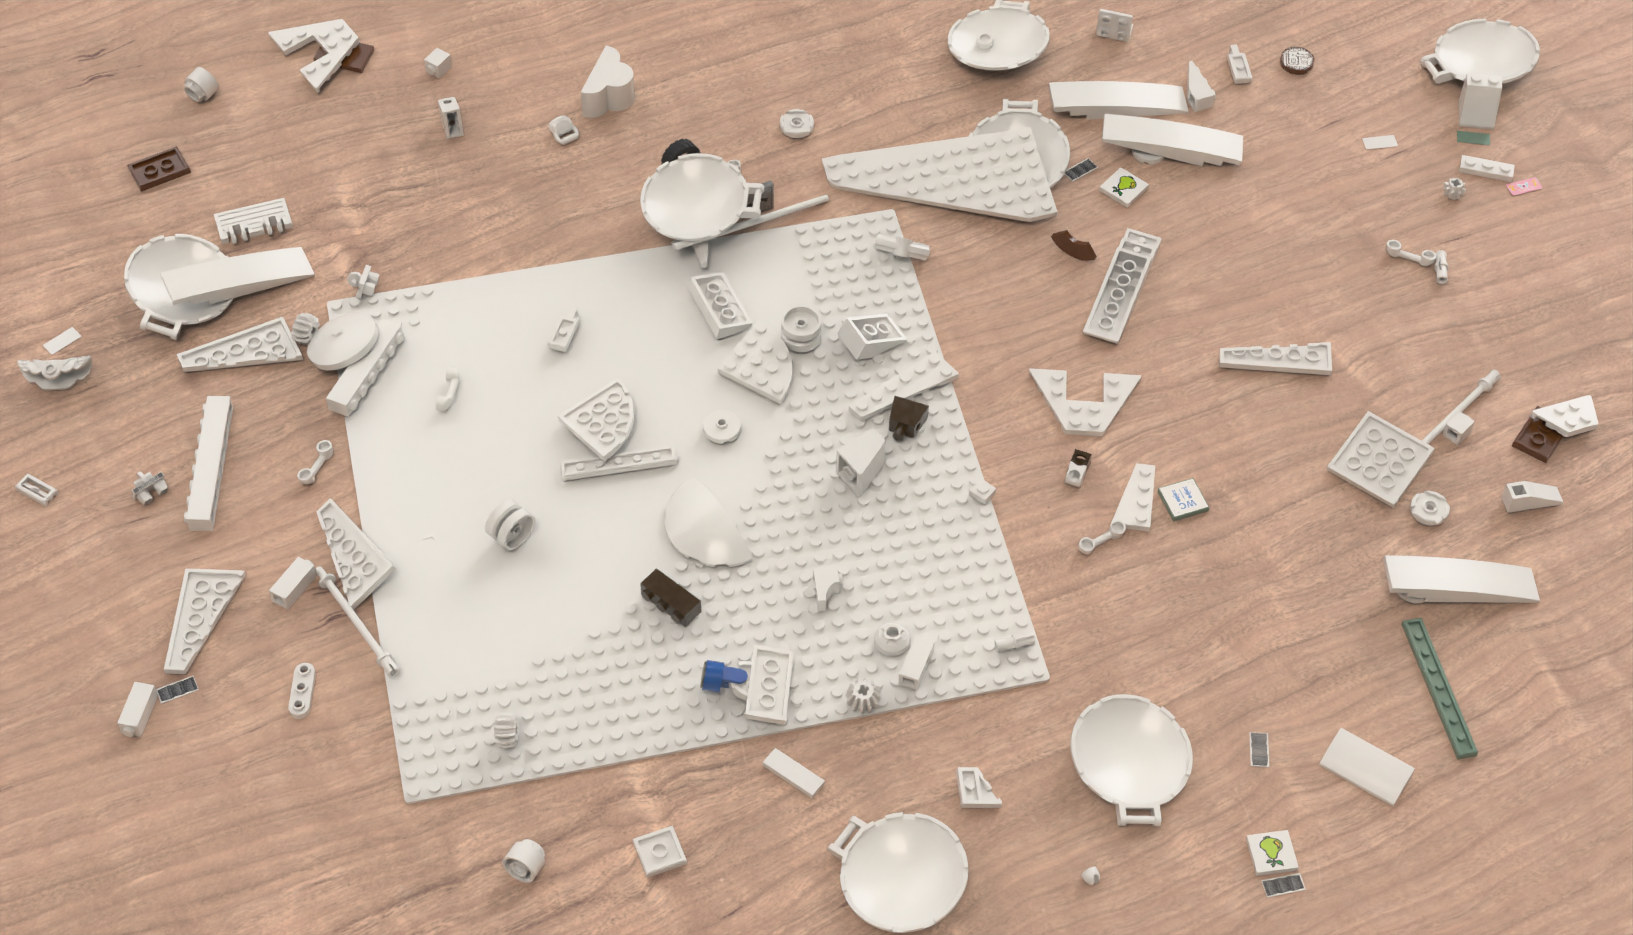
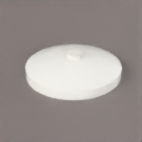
(342, 341)

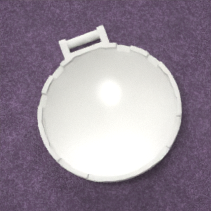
(1015, 33)
(1483, 49)
(1049, 138)
(697, 197)
(148, 291)
(1131, 755)
(901, 871)

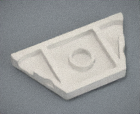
(1569, 416)

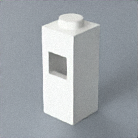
(293, 583)
(916, 662)
(137, 709)

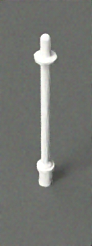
(1484, 385)
(384, 659)

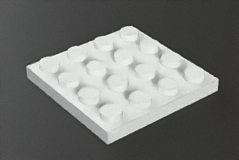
(1380, 459)

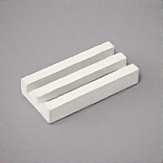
(45, 497)

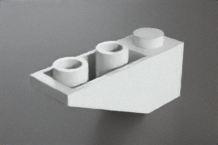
(1199, 93)
(1529, 495)

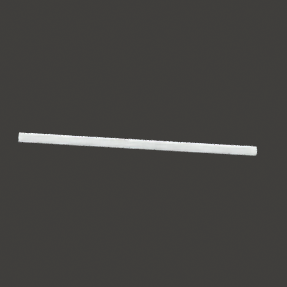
(753, 221)

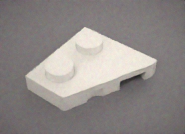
(974, 789)

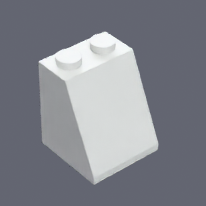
(1479, 100)
(861, 460)

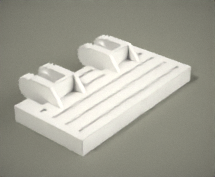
(253, 220)

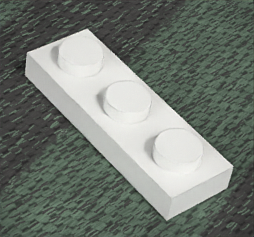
(1486, 168)

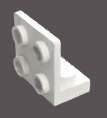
(1114, 25)

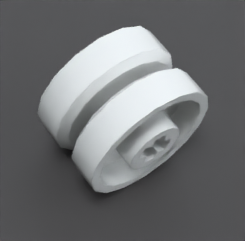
(801, 328)
(510, 524)

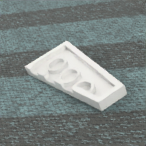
(1137, 499)

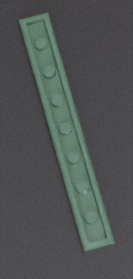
(1439, 688)

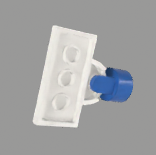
(760, 682)

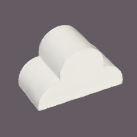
(608, 86)

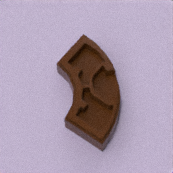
(1073, 247)

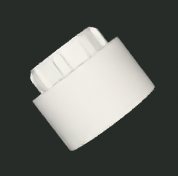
(200, 85)
(524, 860)

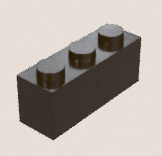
(670, 597)

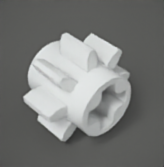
(1454, 188)

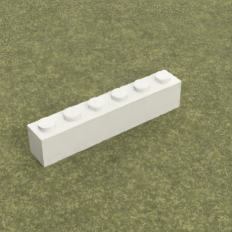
(363, 373)

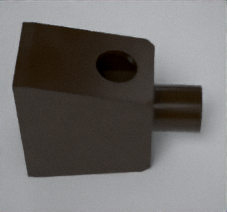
(907, 417)

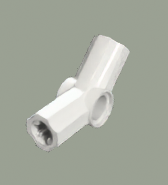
(902, 246)

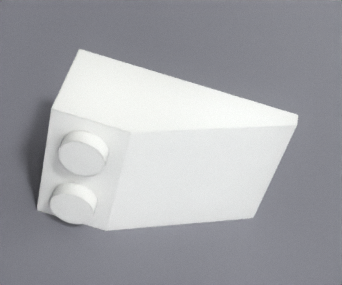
(870, 335)

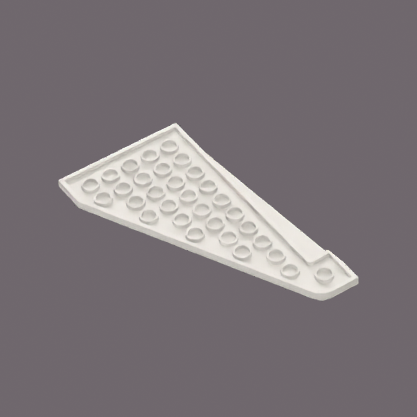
(975, 174)

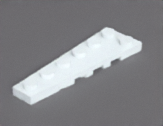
(1308, 359)
(914, 380)

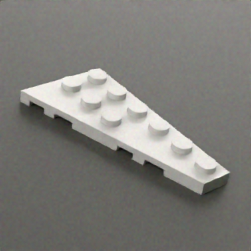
(257, 345)
(356, 558)
(200, 606)

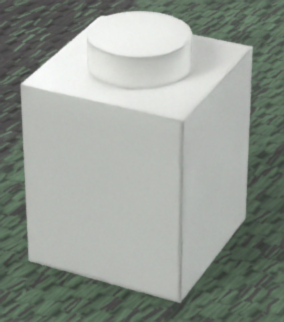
(438, 63)
(1458, 428)

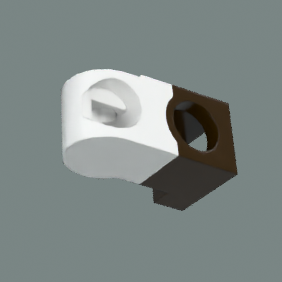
(1078, 468)

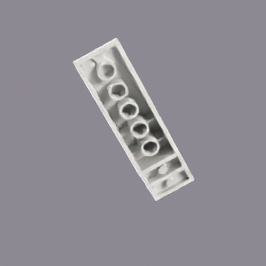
(1117, 98)
(1173, 139)
(236, 276)
(1122, 285)
(1460, 580)

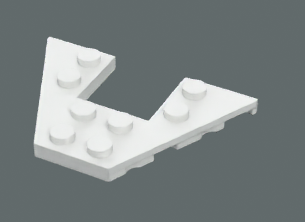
(333, 36)
(1084, 416)

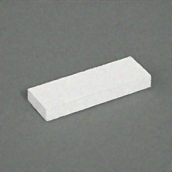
(793, 773)

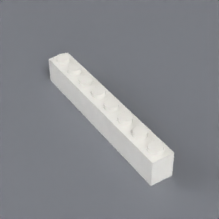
(209, 463)

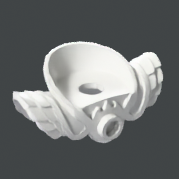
(56, 373)

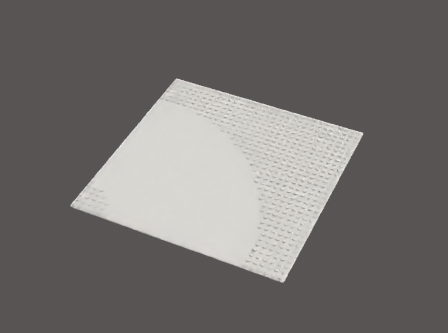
(563, 616)

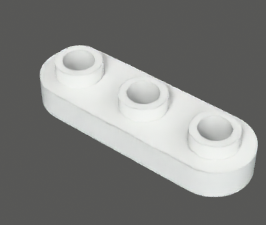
(302, 697)

